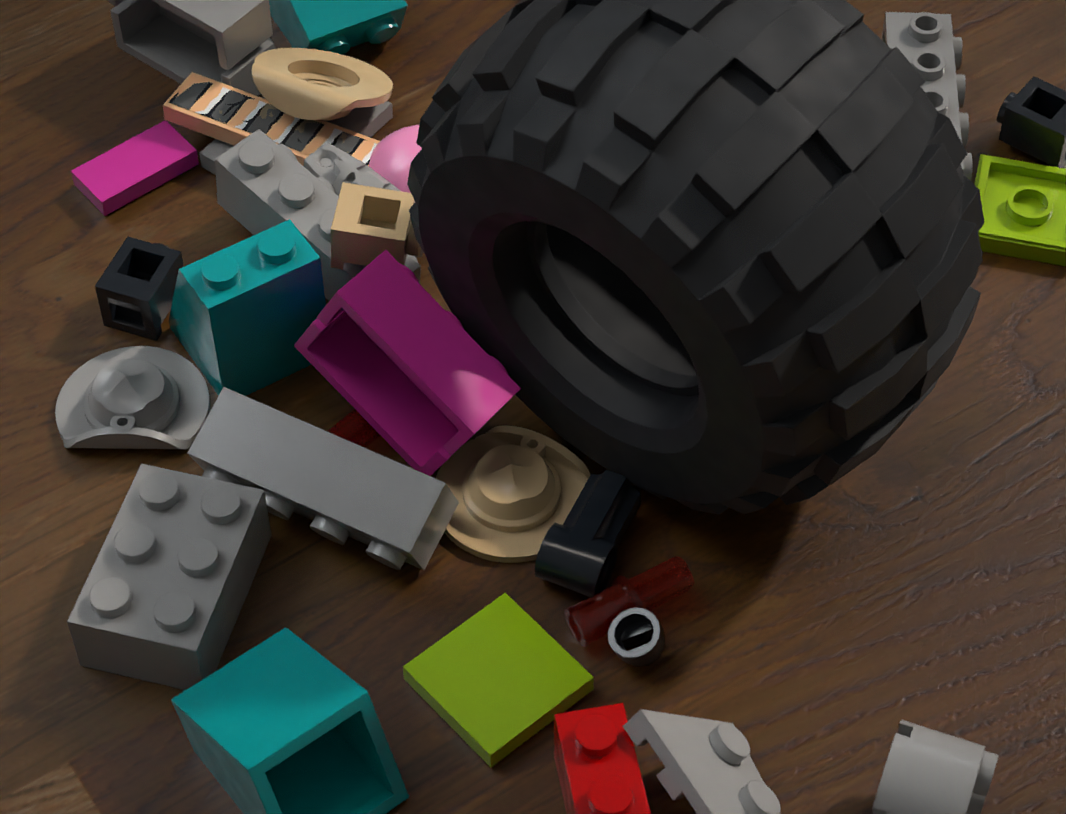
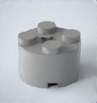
(933, 774)

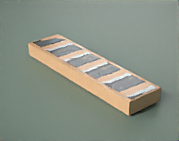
(235, 114)

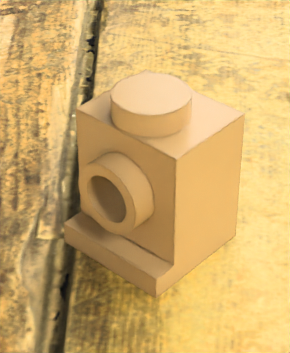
(369, 223)

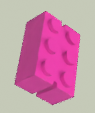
(405, 364)

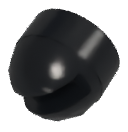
(633, 629)

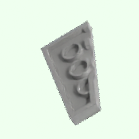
(704, 763)

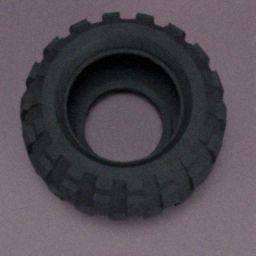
(701, 235)

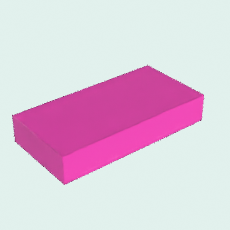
(135, 167)

